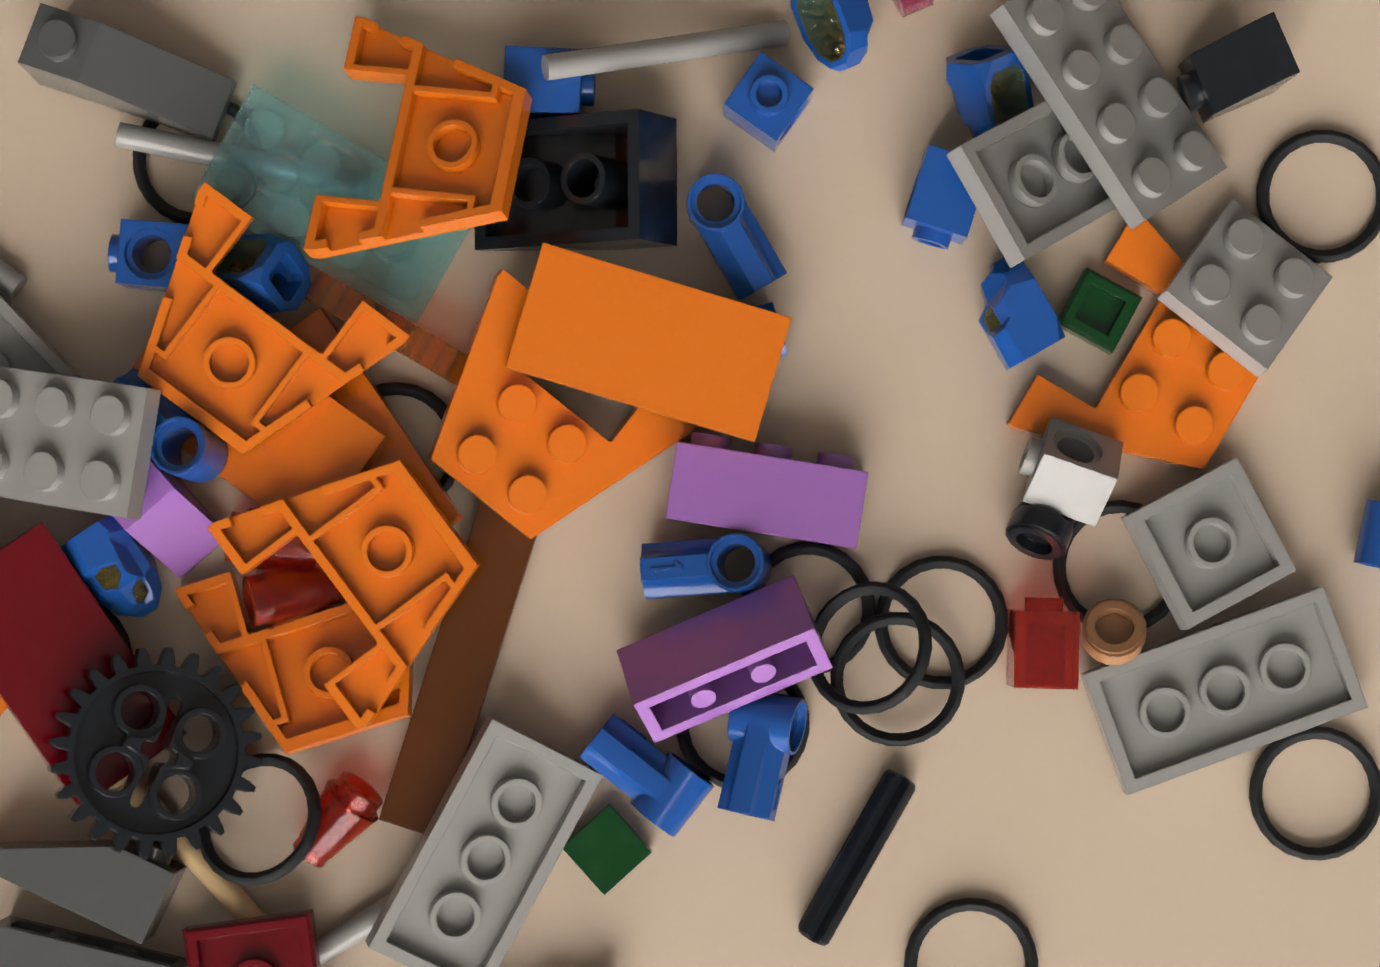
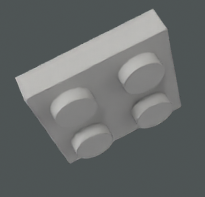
(1244, 288)
(1208, 544)

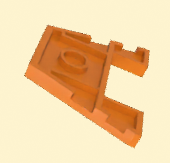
(449, 153)
(233, 359)
(1170, 389)
(520, 443)
(384, 554)
(287, 666)

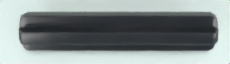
(856, 857)

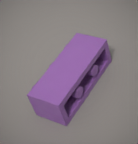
(767, 491)
(723, 659)

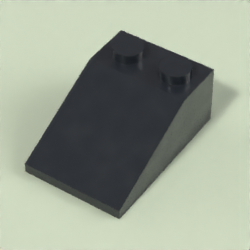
(592, 185)

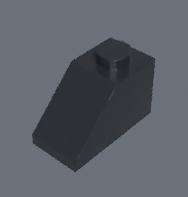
(1237, 69)

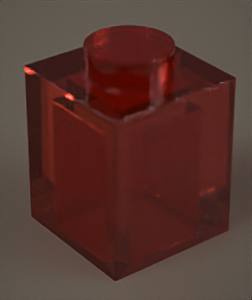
(1043, 645)

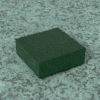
(1098, 310)
(607, 849)

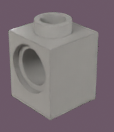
(1071, 470)

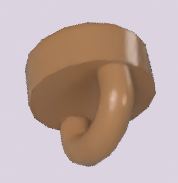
(1113, 631)

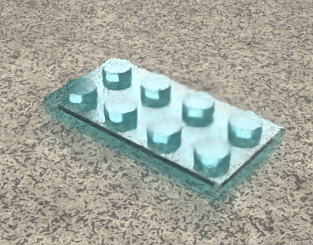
(276, 165)

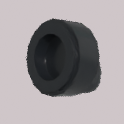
(1039, 531)

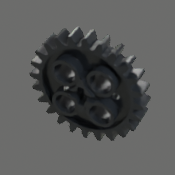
(100, 730)

